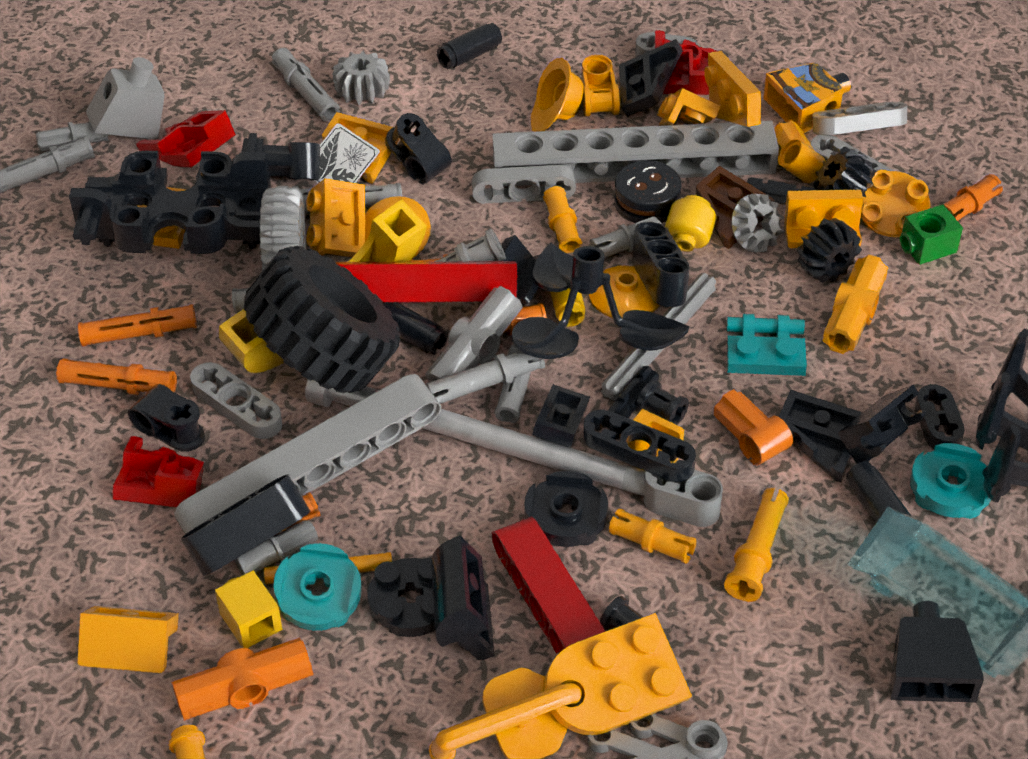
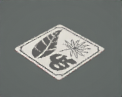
(345, 155)

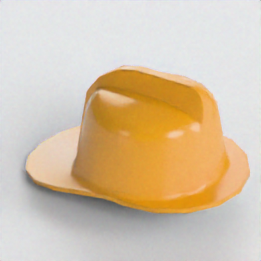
(557, 95)

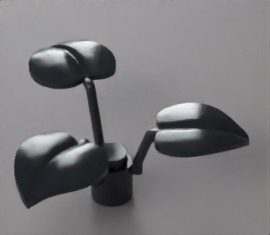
(584, 274)

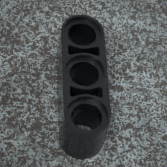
(660, 264)
(245, 524)

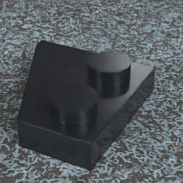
(646, 77)
(816, 429)

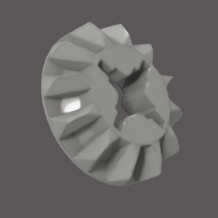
(745, 220)

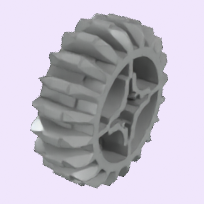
(281, 221)

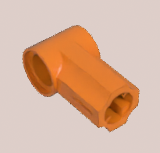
(756, 433)

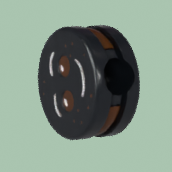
(646, 190)

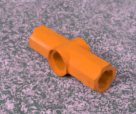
(242, 678)

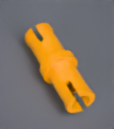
(562, 219)
(652, 535)

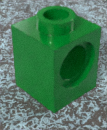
(930, 234)

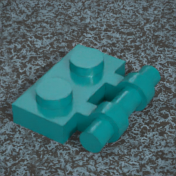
(766, 354)

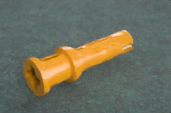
(754, 556)

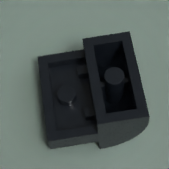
(461, 598)

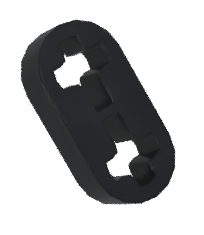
(947, 416)

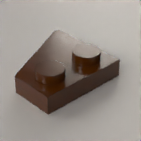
(723, 193)

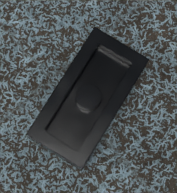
(561, 416)

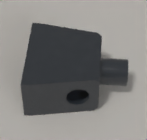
(934, 659)

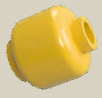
(691, 222)

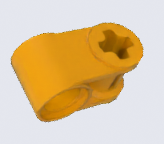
(600, 88)

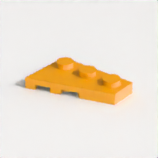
(732, 91)

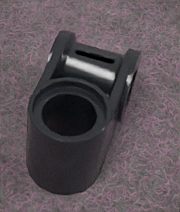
(417, 150)
(168, 418)

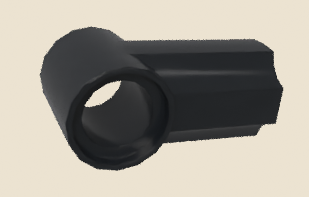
(294, 161)

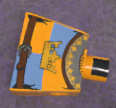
(803, 91)

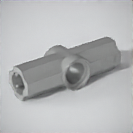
(478, 337)

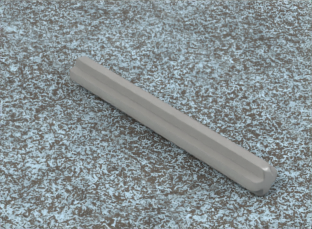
(621, 376)

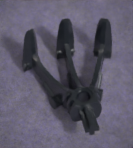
(995, 421)

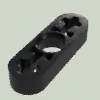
(646, 460)

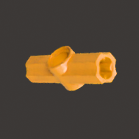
(855, 304)

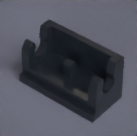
(880, 425)

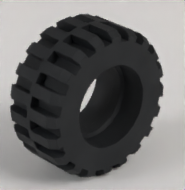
(321, 319)

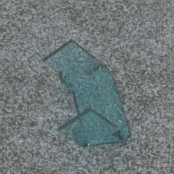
(927, 566)

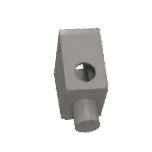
(128, 102)

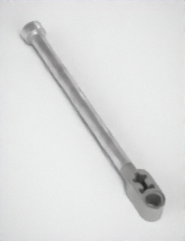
(688, 501)

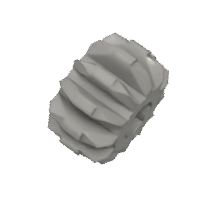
(361, 77)

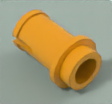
(187, 742)

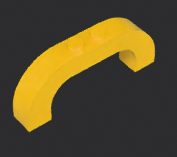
(392, 238)

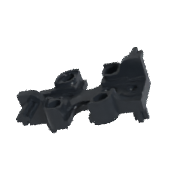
(110, 210)

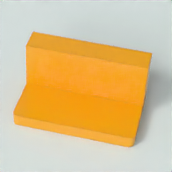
(125, 638)

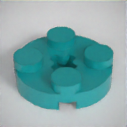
(948, 499)
(330, 607)

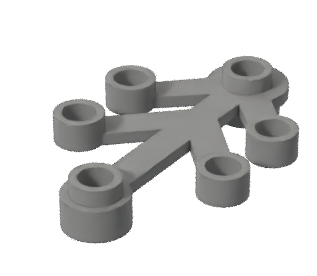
(683, 737)

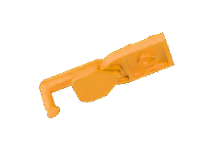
(616, 673)

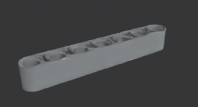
(324, 449)

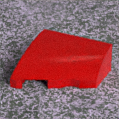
(689, 69)
(188, 138)
(156, 476)

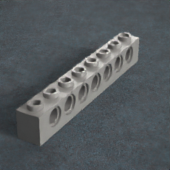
(603, 152)

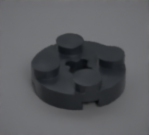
(586, 501)
(393, 611)

